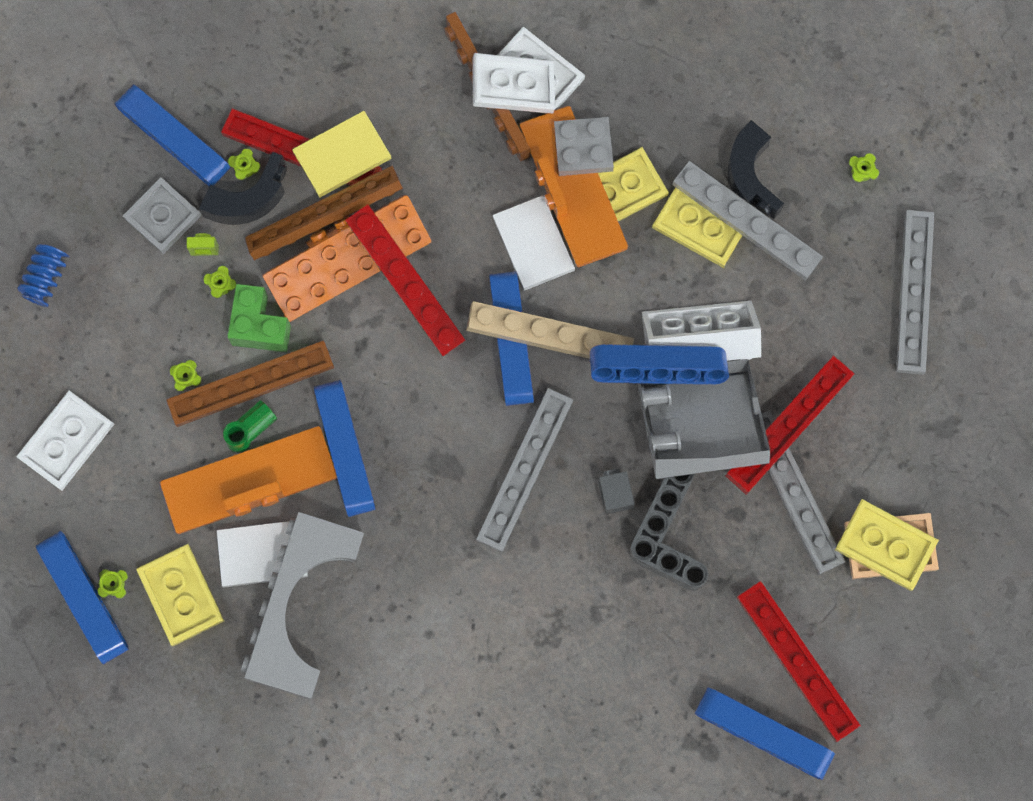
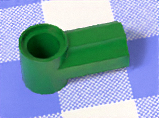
(251, 425)

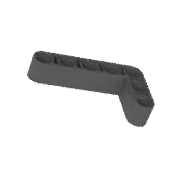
(654, 539)

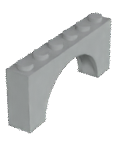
(273, 658)

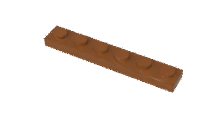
(504, 120)
(323, 213)
(250, 383)

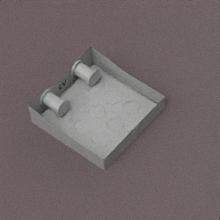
(704, 424)

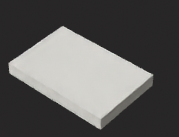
(566, 76)
(513, 83)
(533, 243)
(65, 440)
(251, 553)

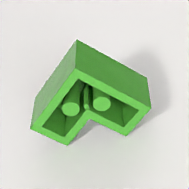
(251, 326)

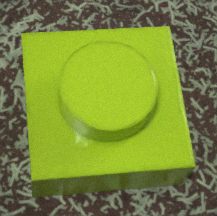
(202, 245)

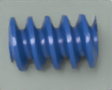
(41, 274)

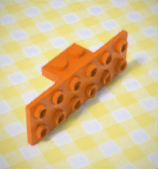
(576, 199)
(339, 260)
(248, 480)

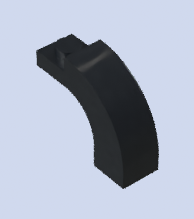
(741, 173)
(248, 205)

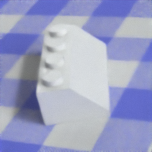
(723, 325)

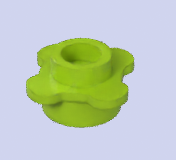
(244, 172)
(863, 175)
(218, 290)
(179, 370)
(106, 578)

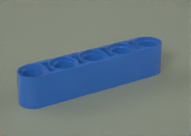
(172, 135)
(512, 354)
(658, 364)
(344, 448)
(82, 597)
(764, 733)

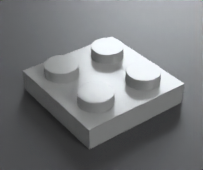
(583, 146)
(162, 215)

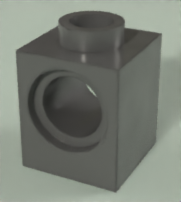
(615, 491)

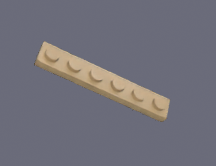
(539, 330)

